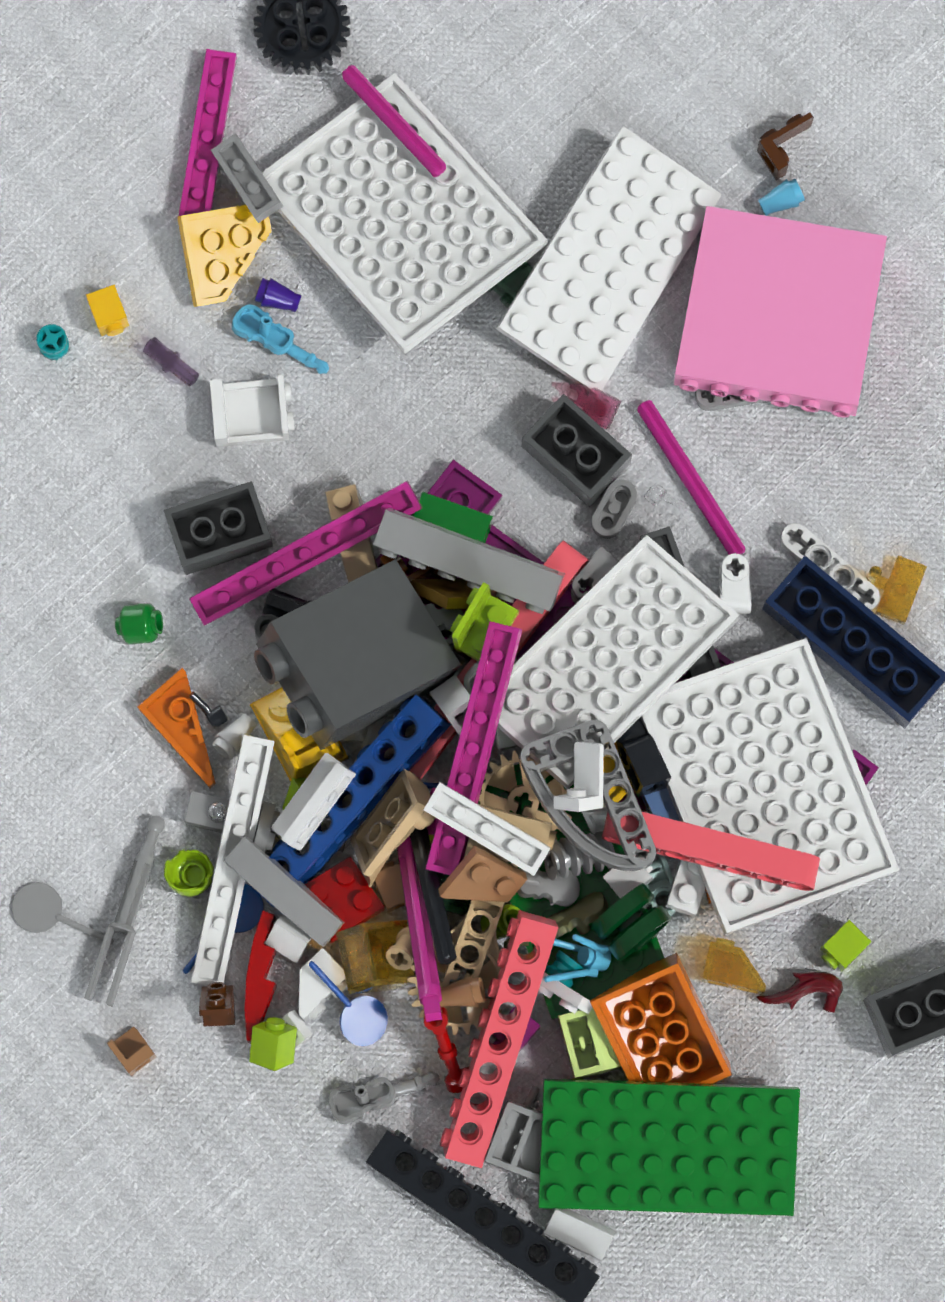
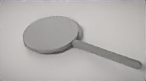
(39, 908)

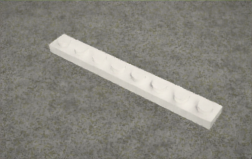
(226, 883)

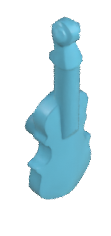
(257, 325)

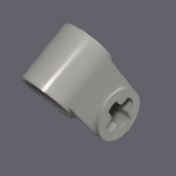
(594, 570)

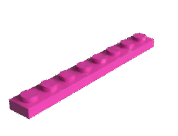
(302, 554)
(476, 738)

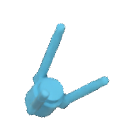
(592, 957)

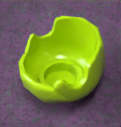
(189, 873)

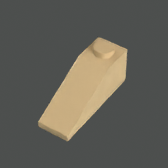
(359, 558)

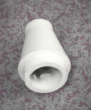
(230, 738)

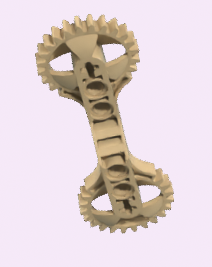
(463, 933)

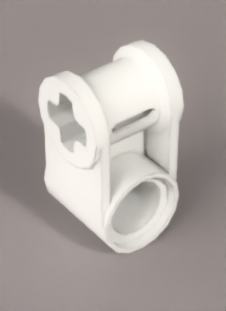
(735, 589)

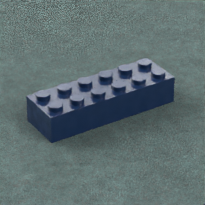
(855, 642)

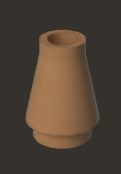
(465, 992)

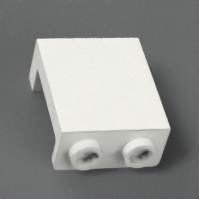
(251, 411)

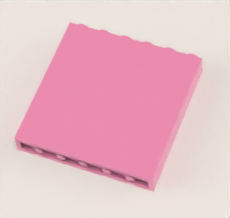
(780, 311)

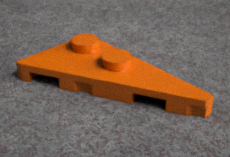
(177, 721)

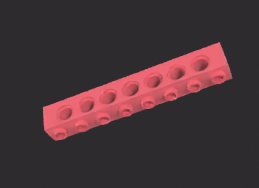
(473, 1147)

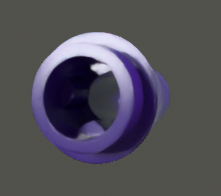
(276, 295)

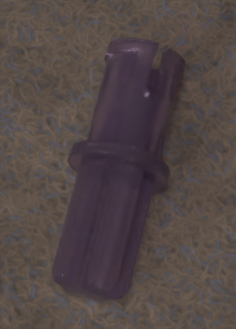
(170, 361)

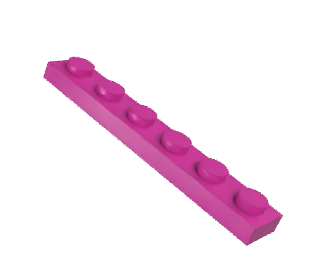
(208, 132)

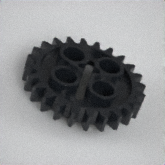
(274, 30)

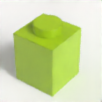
(844, 946)
(273, 1044)

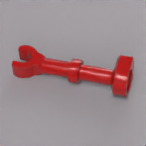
(447, 1051)

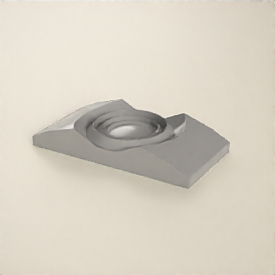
(517, 1141)

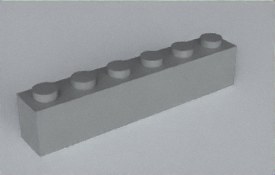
(468, 559)

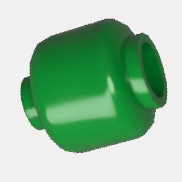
(139, 623)

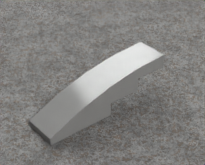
(284, 891)

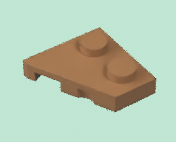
(483, 878)

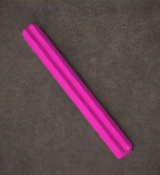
(394, 121)

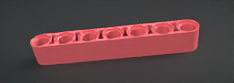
(722, 851)

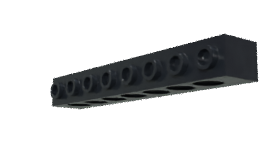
(384, 1161)

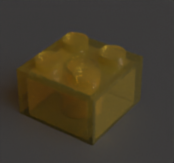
(364, 957)

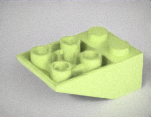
(587, 1045)

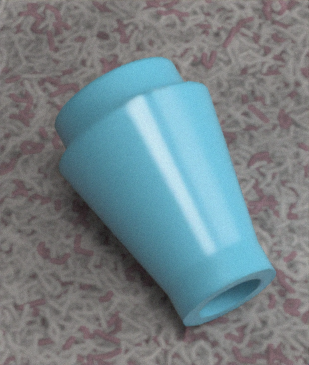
(783, 197)

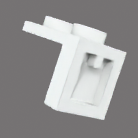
(587, 780)

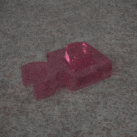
(597, 404)

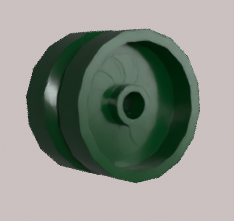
(634, 926)

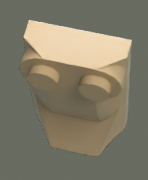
(391, 823)

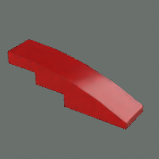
(259, 989)

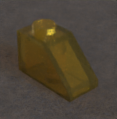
(730, 968)

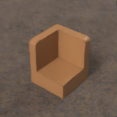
(132, 1050)

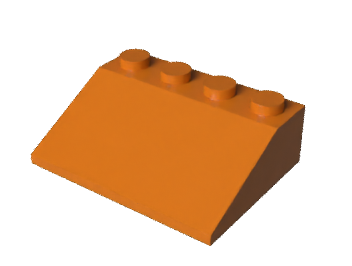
(661, 1027)

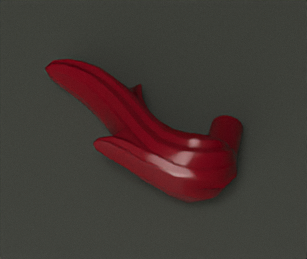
(805, 984)

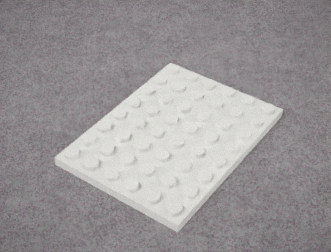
(390, 230)
(769, 762)

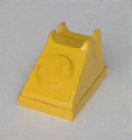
(294, 752)

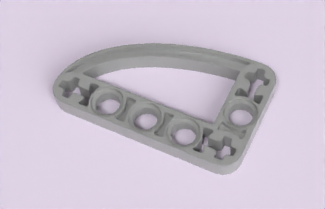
(616, 810)

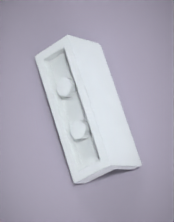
(313, 801)

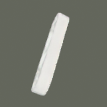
(833, 564)

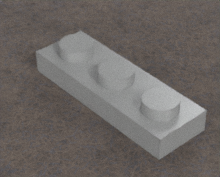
(247, 178)

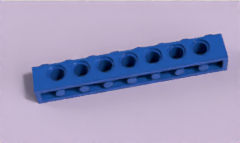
(345, 821)

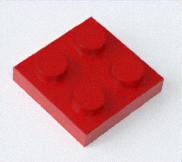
(346, 894)

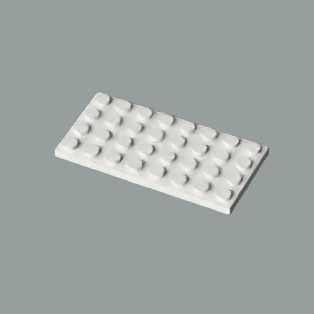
(608, 261)
(613, 653)

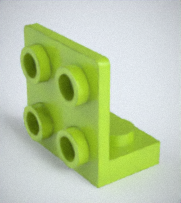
(471, 629)

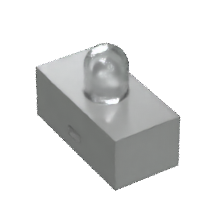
(206, 812)

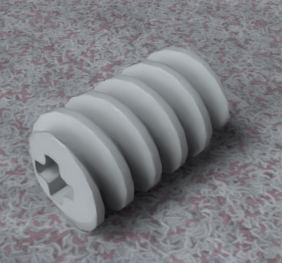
(567, 855)

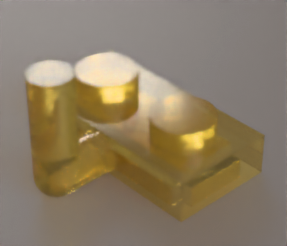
(898, 589)

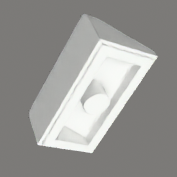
(580, 1232)

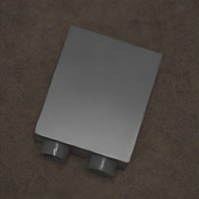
(354, 655)

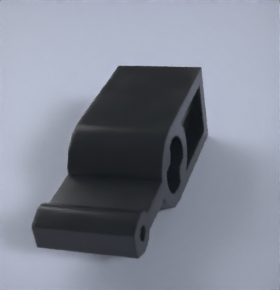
(642, 760)

